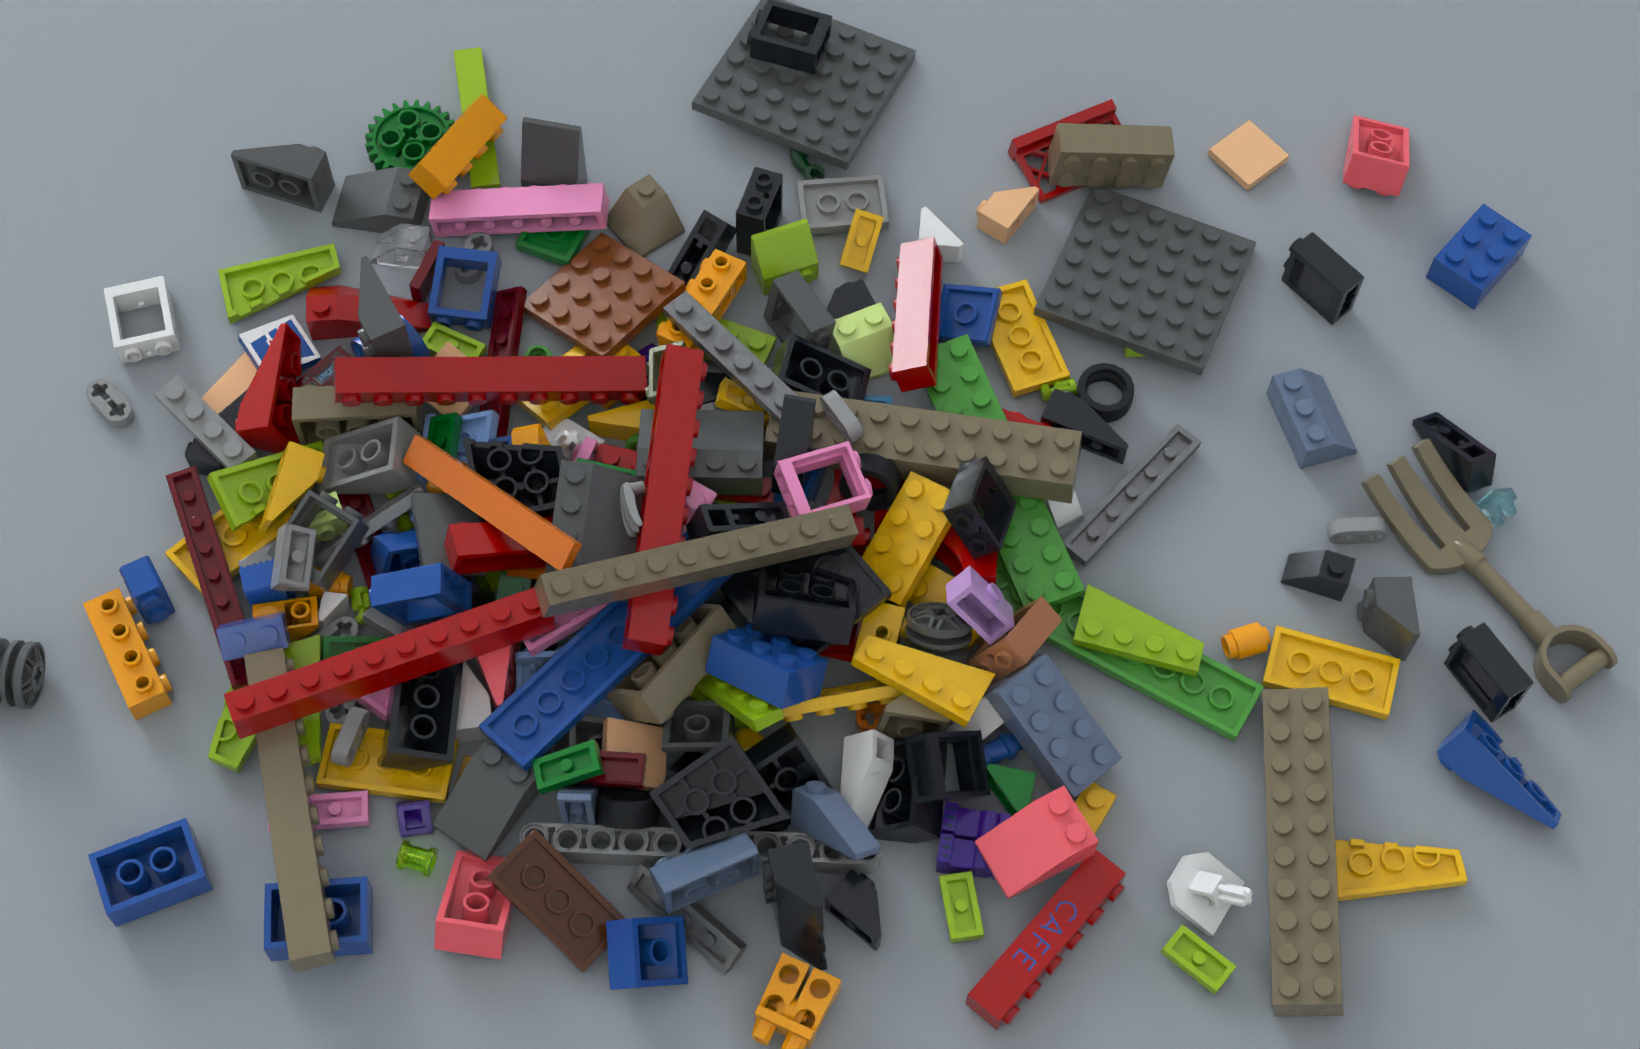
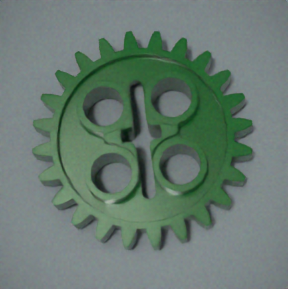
(409, 130)

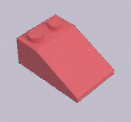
(1376, 156)
(499, 672)
(1037, 842)
(473, 912)

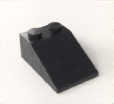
(818, 370)

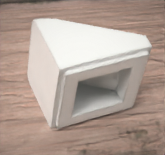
(332, 607)

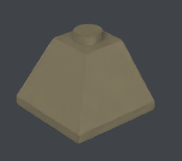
(644, 217)
(908, 717)

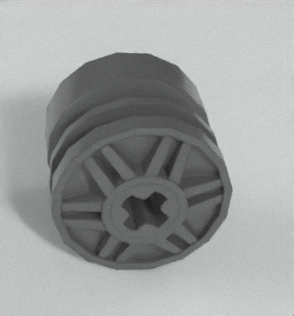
(938, 631)
(21, 672)

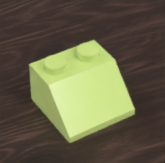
(865, 339)

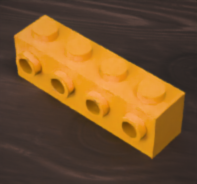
(458, 146)
(714, 288)
(127, 653)

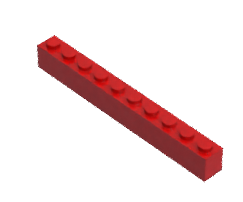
(489, 380)
(666, 488)
(386, 663)

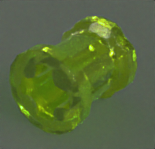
(416, 858)

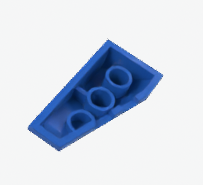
(1475, 756)

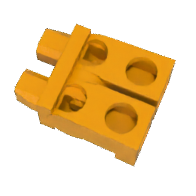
(790, 1016)

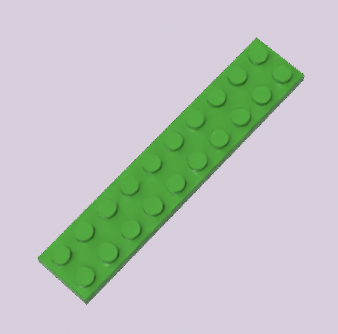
(1032, 547)
(1213, 698)

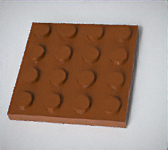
(603, 297)

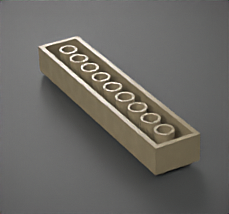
(932, 443)
(1301, 853)

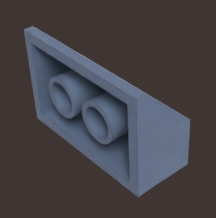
(1309, 418)
(704, 871)

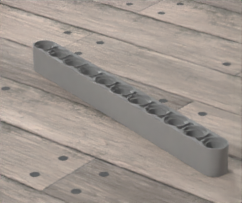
(654, 837)

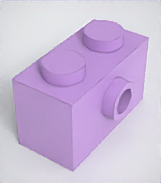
(980, 605)

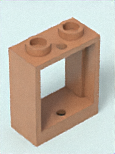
(1019, 644)

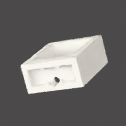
(136, 296)

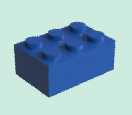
(1478, 256)
(766, 666)
(150, 872)
(352, 920)

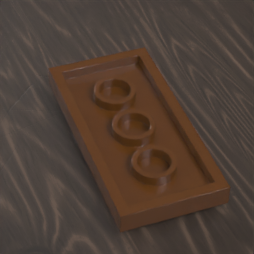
(556, 899)

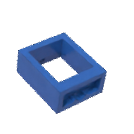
(465, 259)
(420, 594)

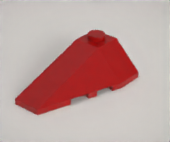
(334, 312)
(267, 406)

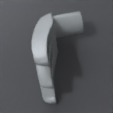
(628, 506)

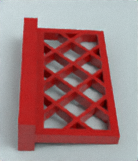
(1041, 138)

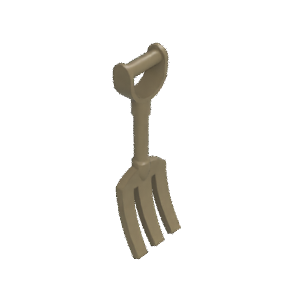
(1464, 551)

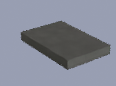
(431, 520)

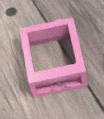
(850, 463)

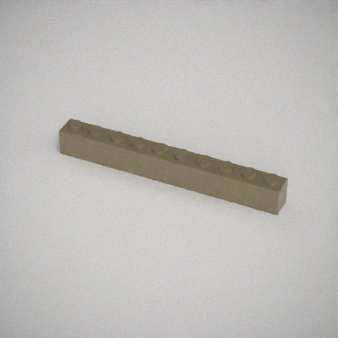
(694, 560)
(293, 830)

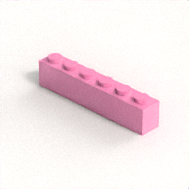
(520, 209)

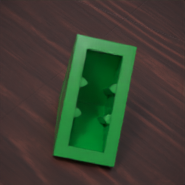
(1011, 786)

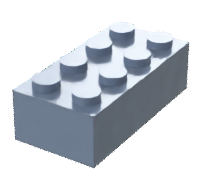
(1053, 725)

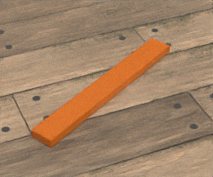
(492, 503)

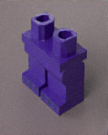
(958, 833)

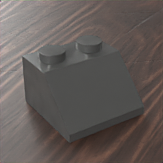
(1390, 614)
(697, 727)

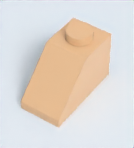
(1006, 212)

